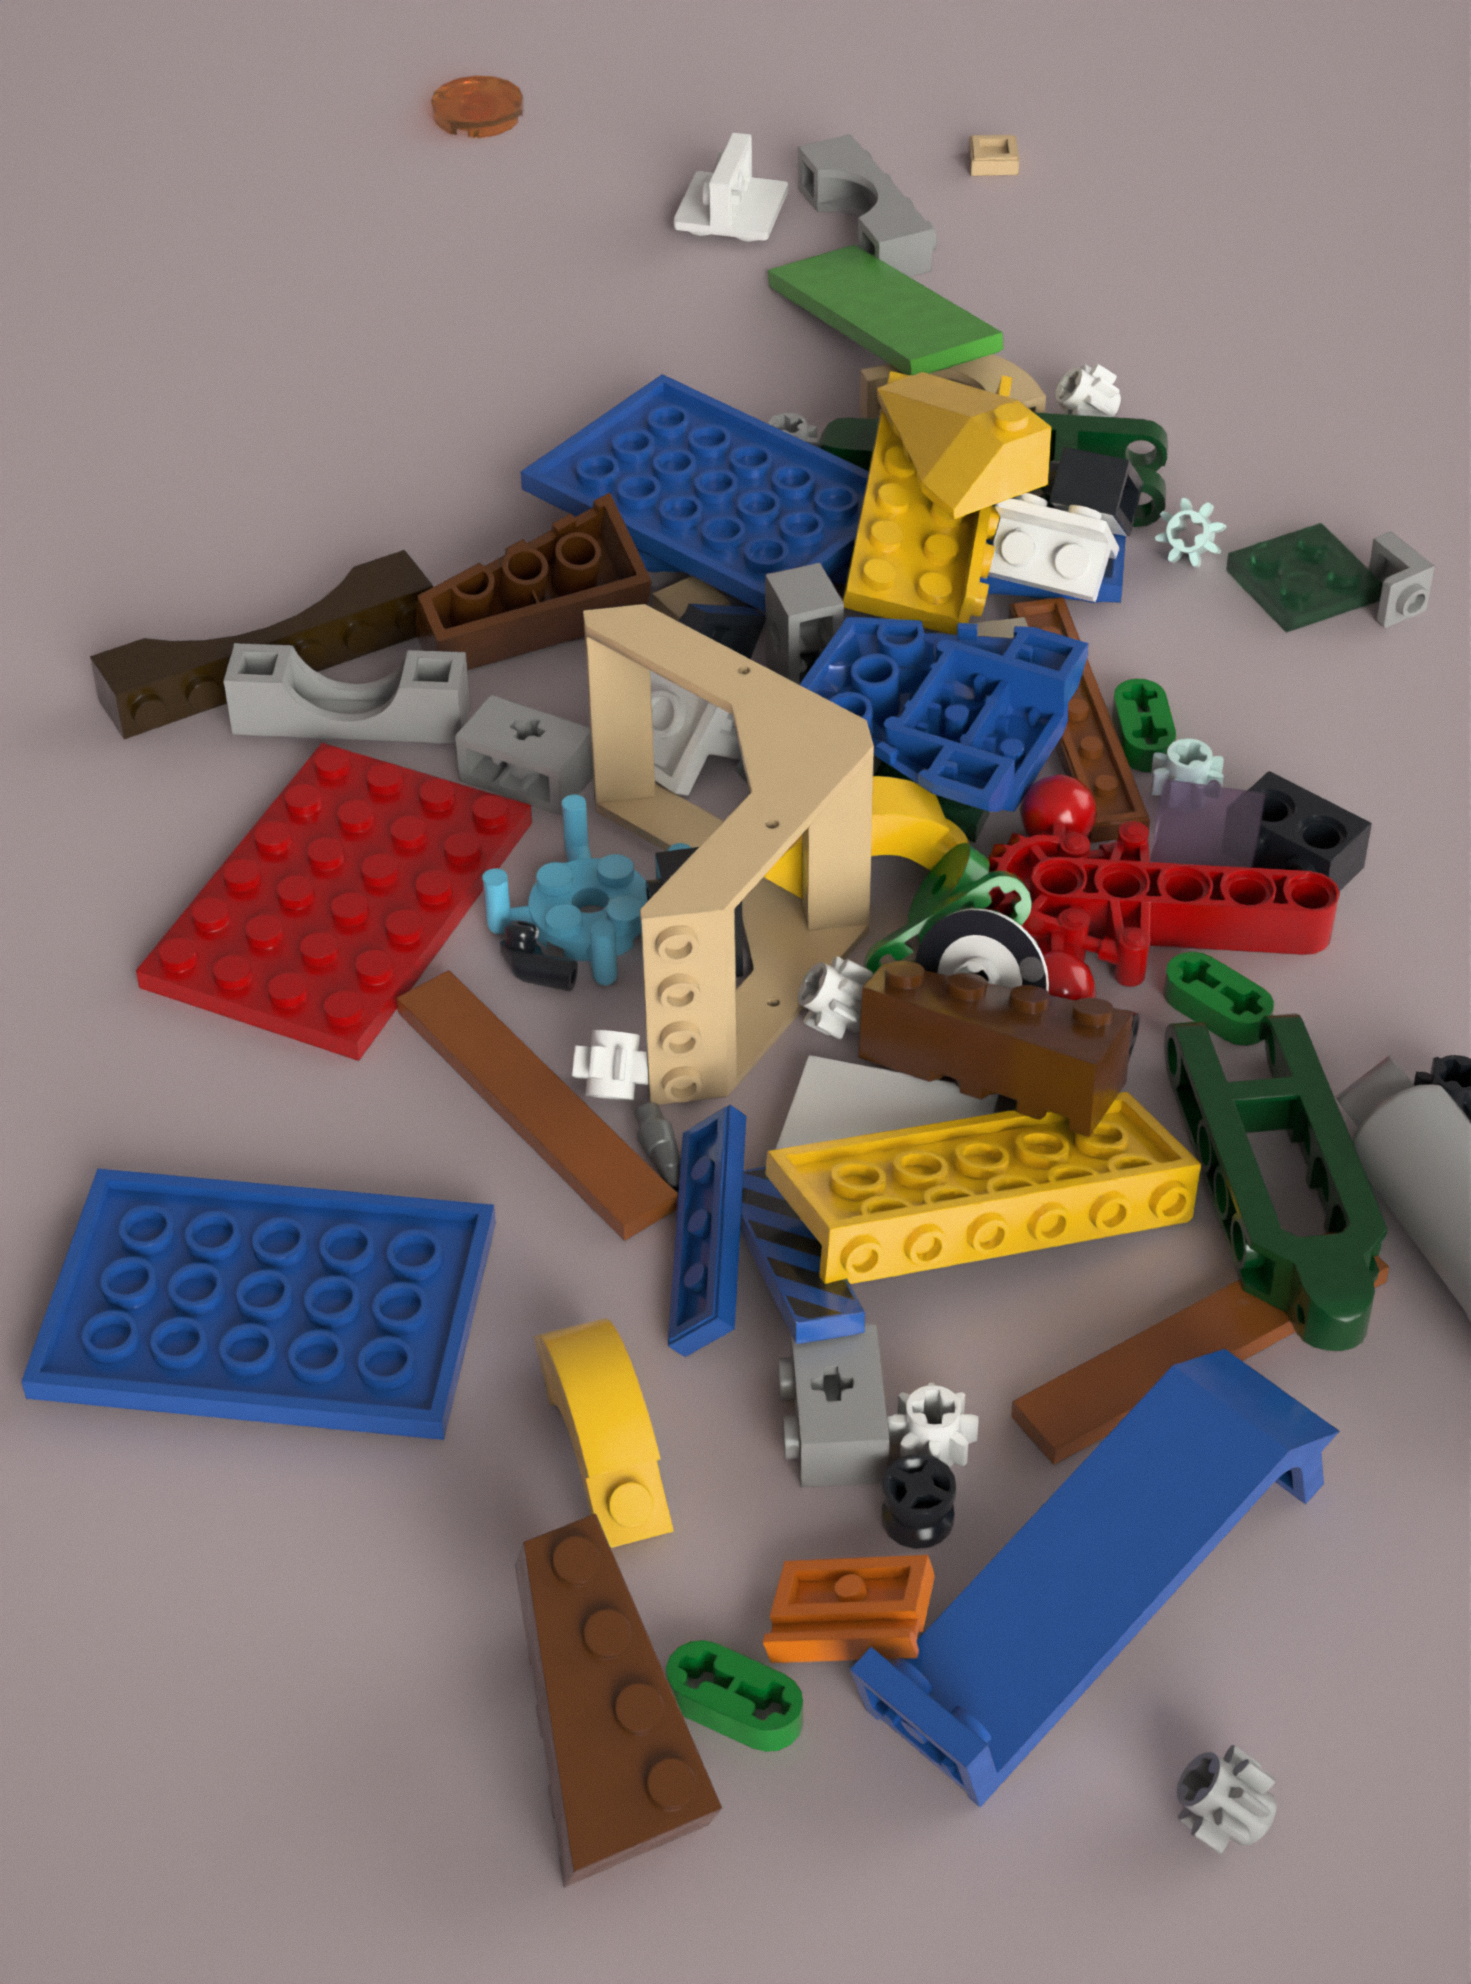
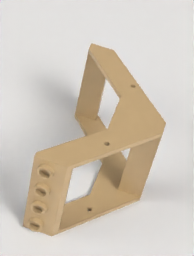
(805, 777)

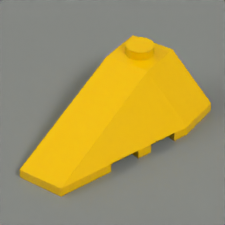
(966, 442)

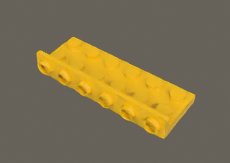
(911, 553)
(983, 1189)

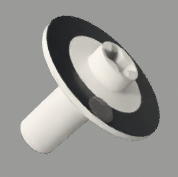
(986, 946)

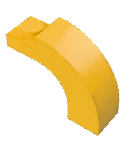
(904, 824)
(609, 1428)

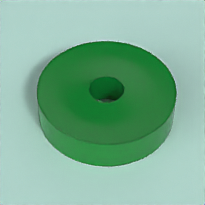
(950, 875)

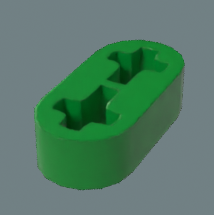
(1134, 726)
(1217, 996)
(736, 1692)

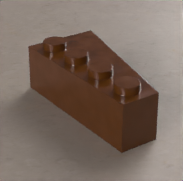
(536, 590)
(998, 1040)
(606, 1713)

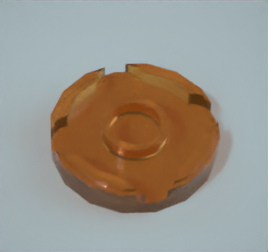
(478, 105)

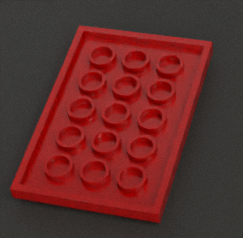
(336, 900)

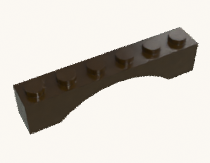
(167, 681)

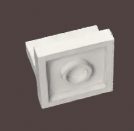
(686, 733)

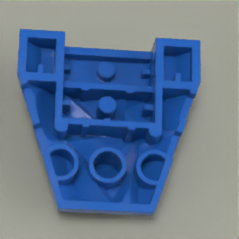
(952, 709)

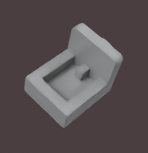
(1404, 578)

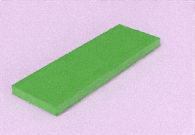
(886, 311)

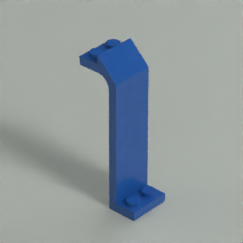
(1093, 1567)

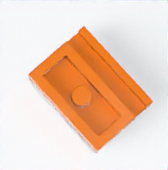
(848, 1606)

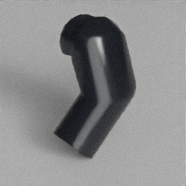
(529, 962)

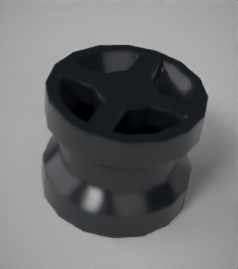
(906, 1486)

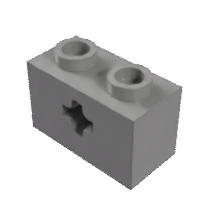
(800, 619)
(524, 754)
(838, 1410)

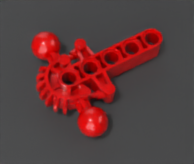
(1123, 903)

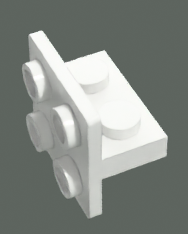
(730, 198)
(1052, 547)

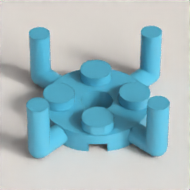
(570, 886)

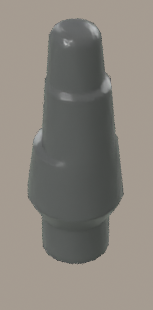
(659, 1142)

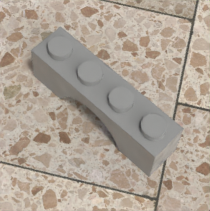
(846, 180)
(280, 695)

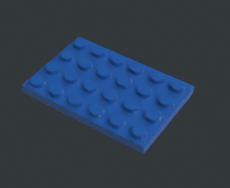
(708, 488)
(264, 1304)

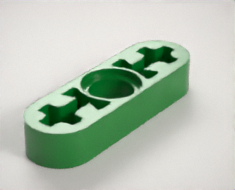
(976, 892)

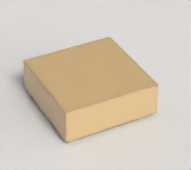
(993, 155)
(676, 597)

